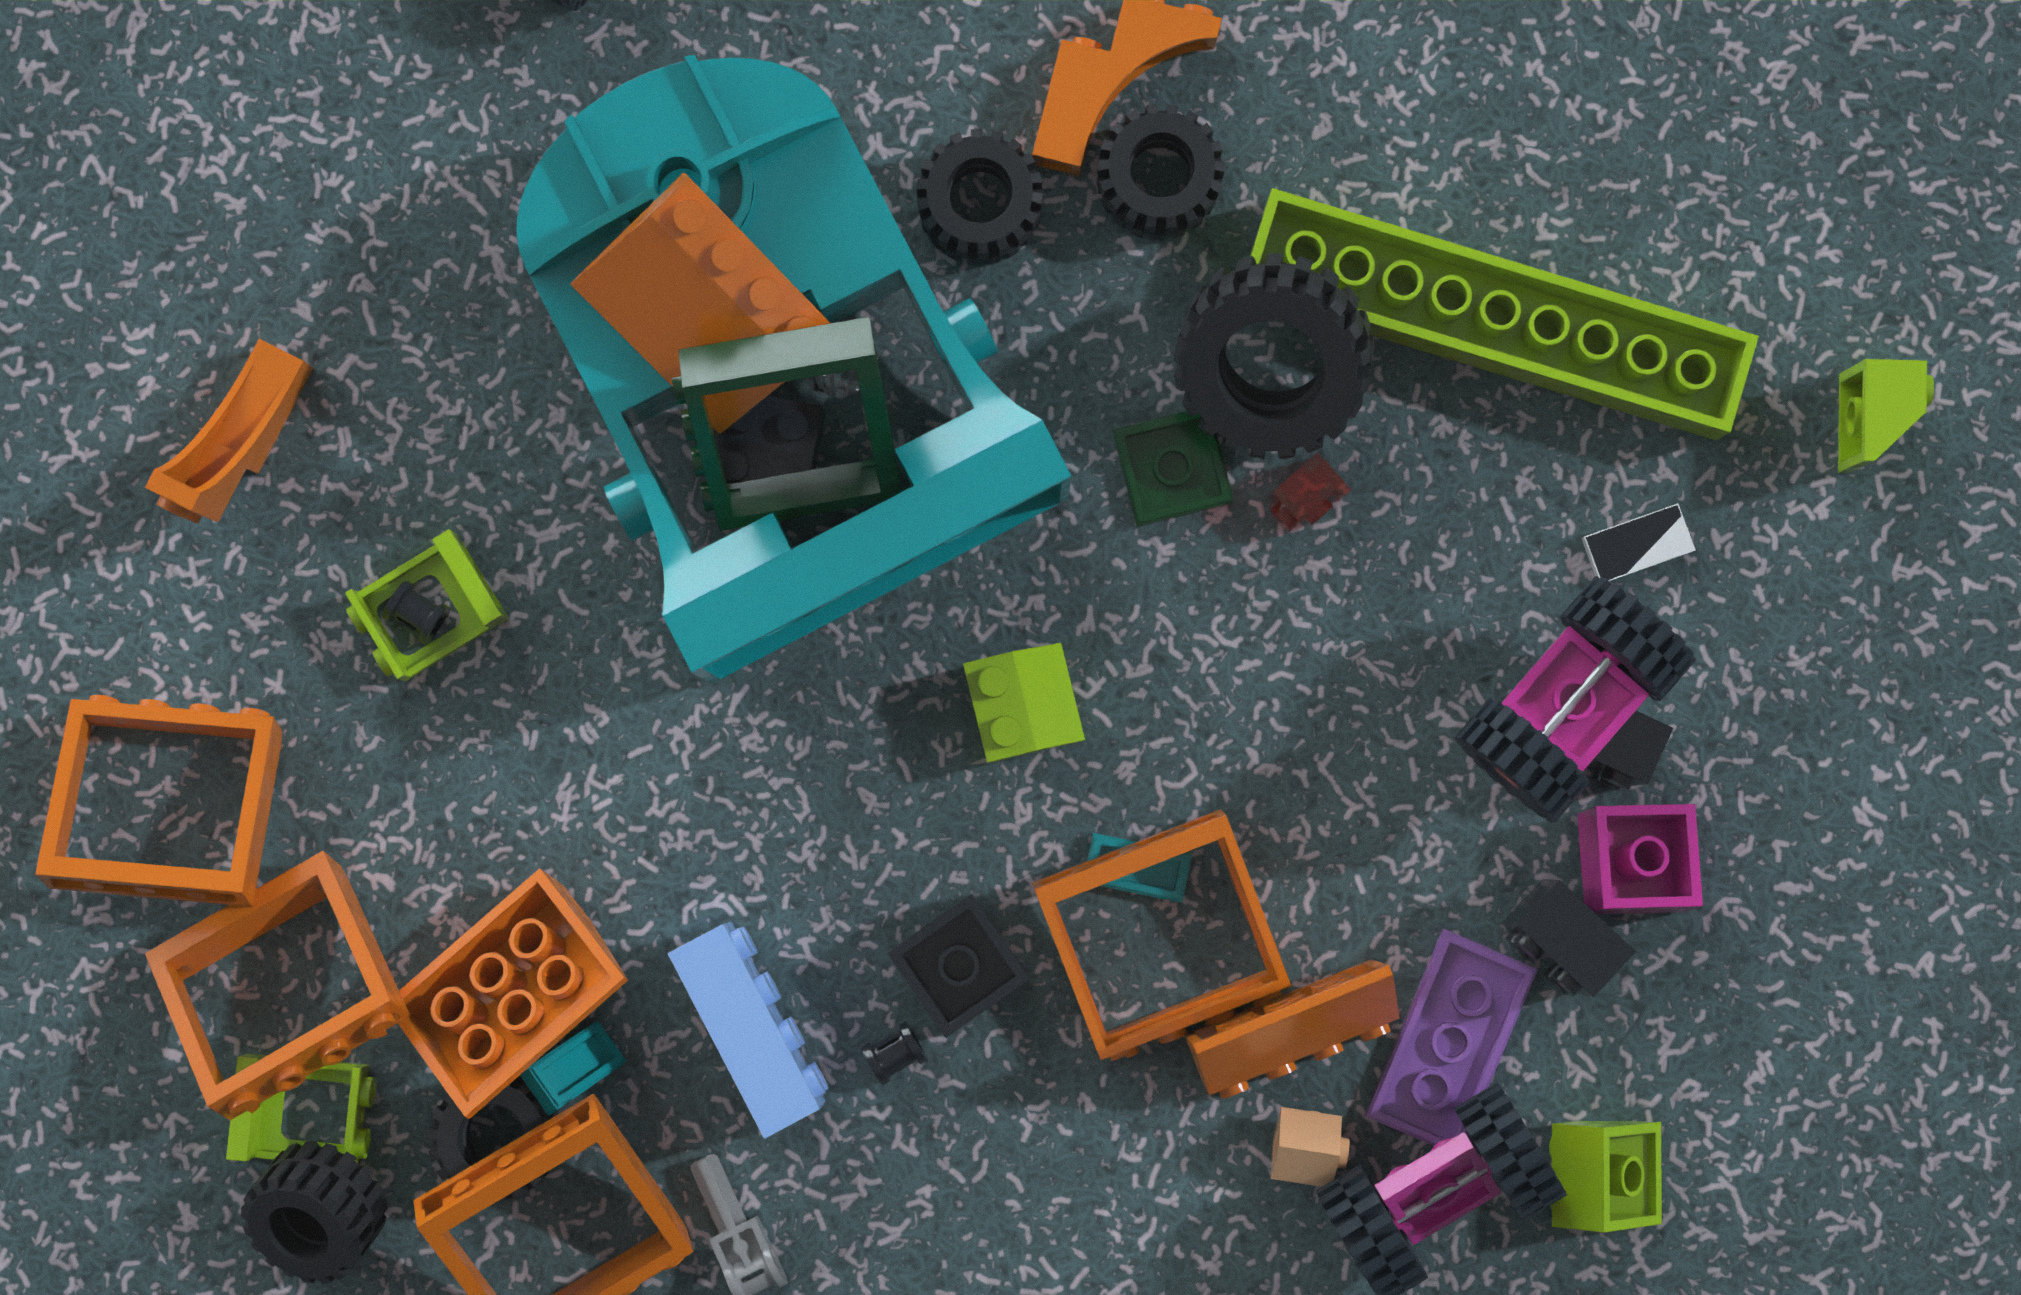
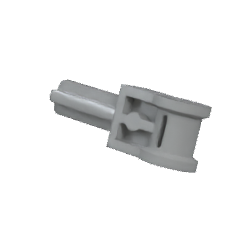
(741, 1243)

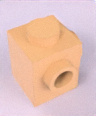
(1308, 1147)

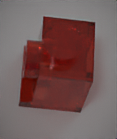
(1307, 493)

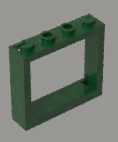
(775, 360)

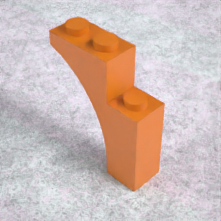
(1091, 78)
(234, 438)

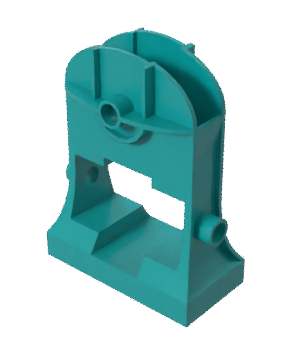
(798, 188)

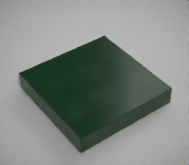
(1171, 468)

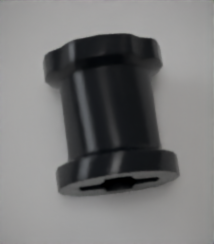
(416, 612)
(894, 1053)

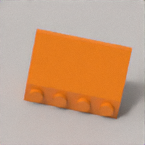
(688, 282)
(508, 991)
(1295, 1026)

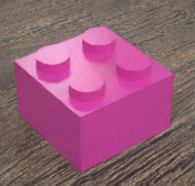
(1640, 859)

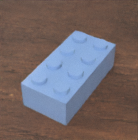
(748, 1028)

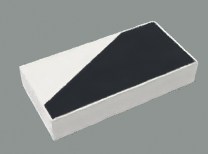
(1638, 543)

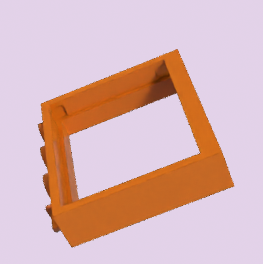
(151, 880)
(237, 926)
(1211, 1006)
(528, 1159)

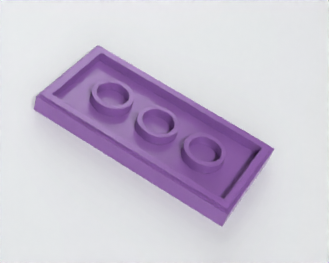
(1450, 1038)

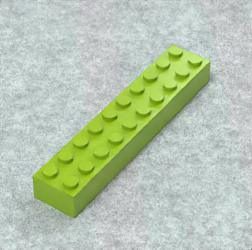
(1519, 318)

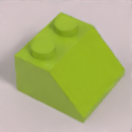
(1878, 406)
(1023, 702)
(1608, 1174)

